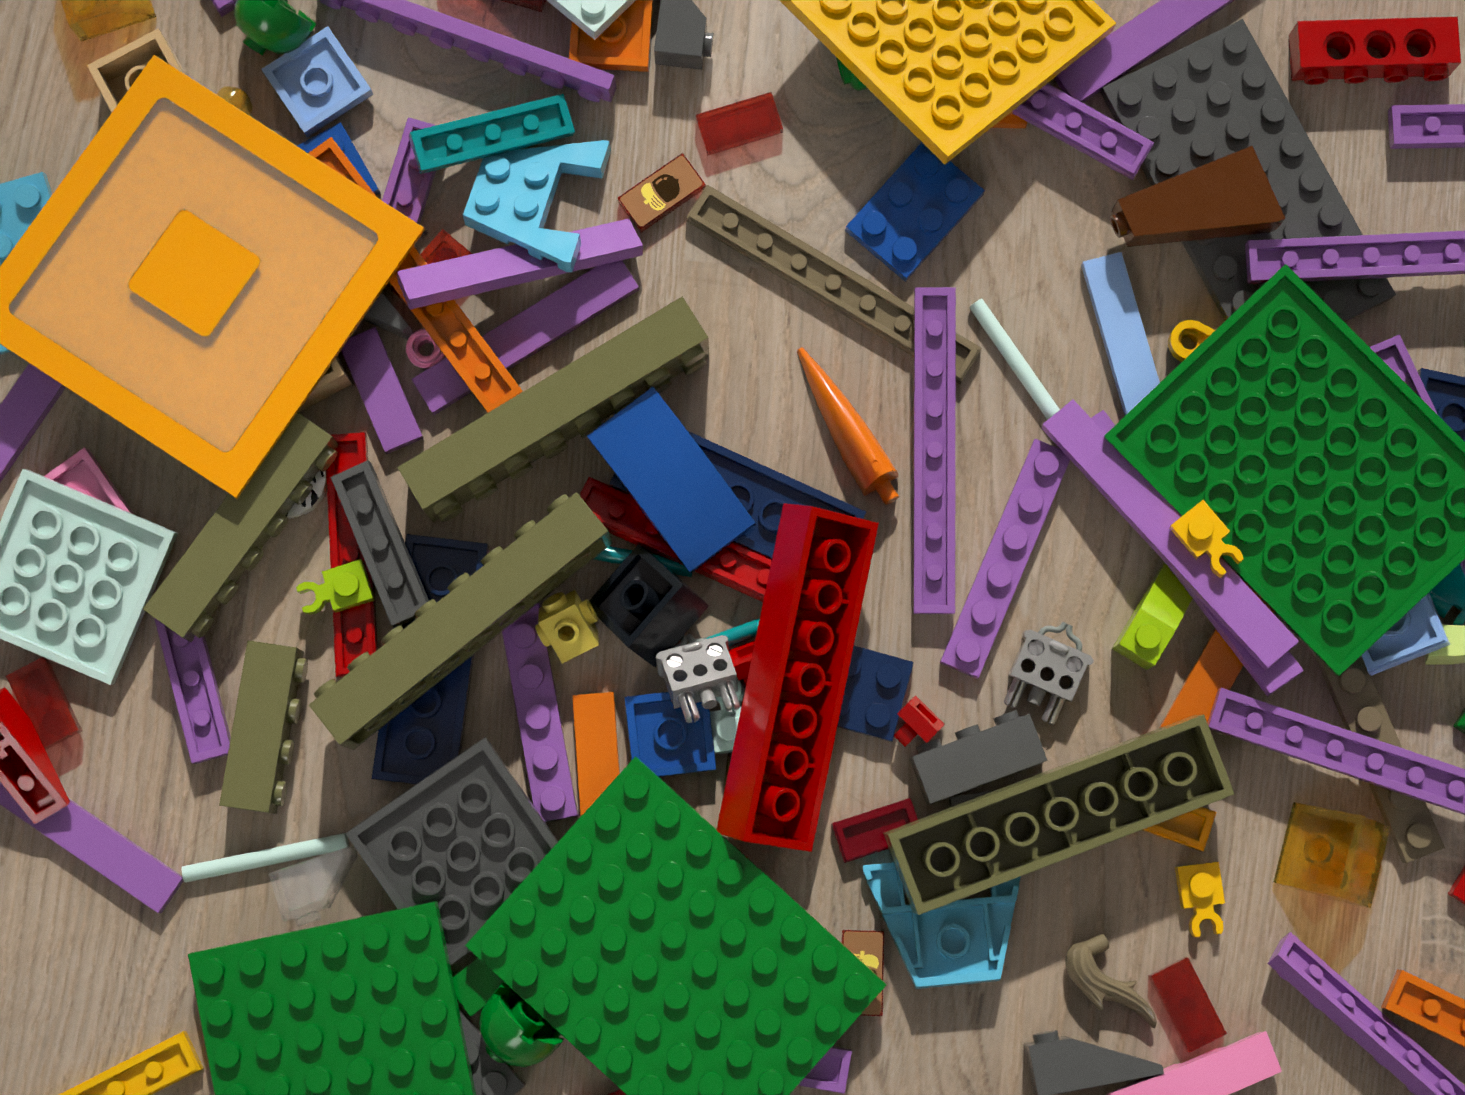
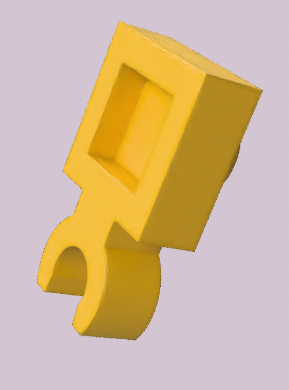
(1203, 533)
(1201, 889)

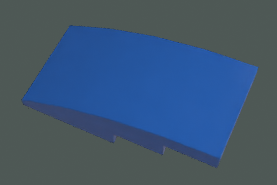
(671, 480)

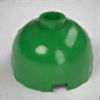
(272, 25)
(515, 1030)

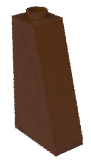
(1203, 203)

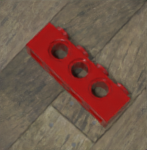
(1433, 36)

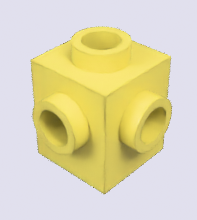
(567, 625)

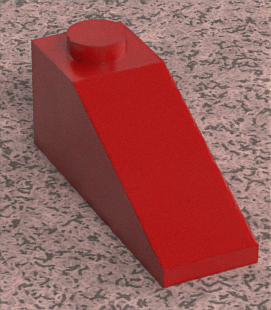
(25, 764)

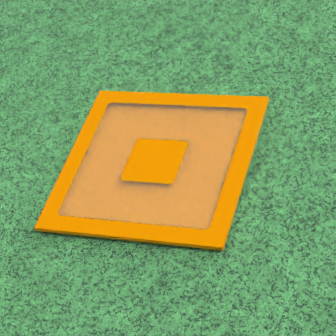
(197, 275)

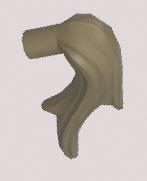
(1099, 986)

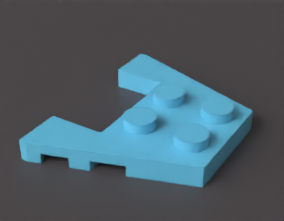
(517, 191)
(950, 943)

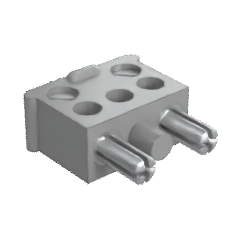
(1057, 657)
(699, 674)

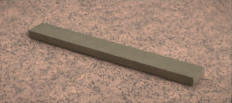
(815, 273)

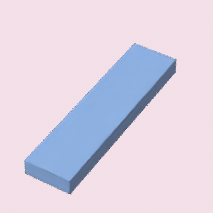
(1121, 328)

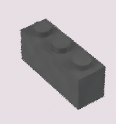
(977, 757)

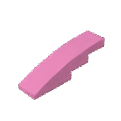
(1214, 1072)

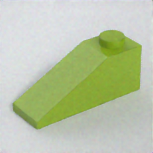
(1154, 620)

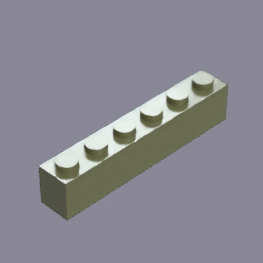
(240, 529)

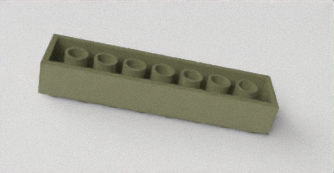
(556, 411)
(461, 621)
(1058, 814)

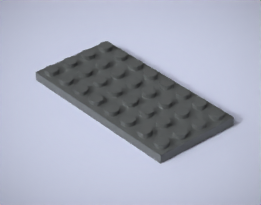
(1215, 103)

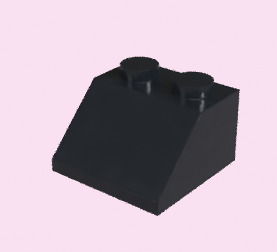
(647, 605)

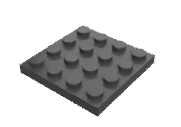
(456, 841)

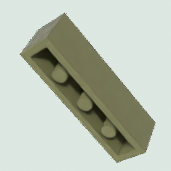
(263, 727)

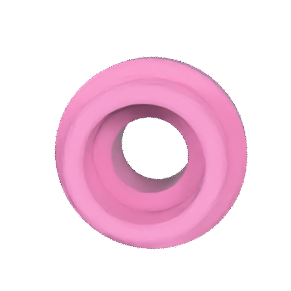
(413, 347)

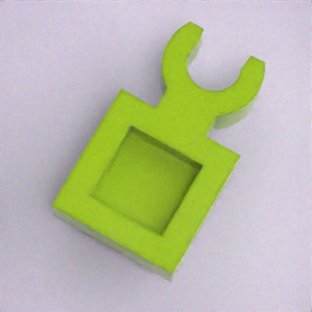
(343, 587)

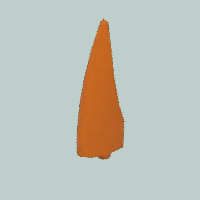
(851, 434)

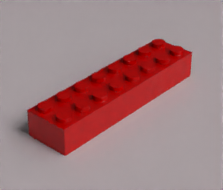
(797, 677)

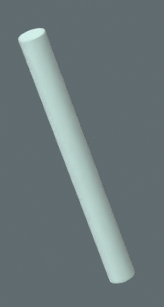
(1014, 358)
(264, 857)

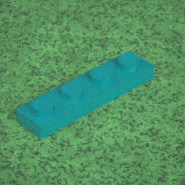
(491, 133)

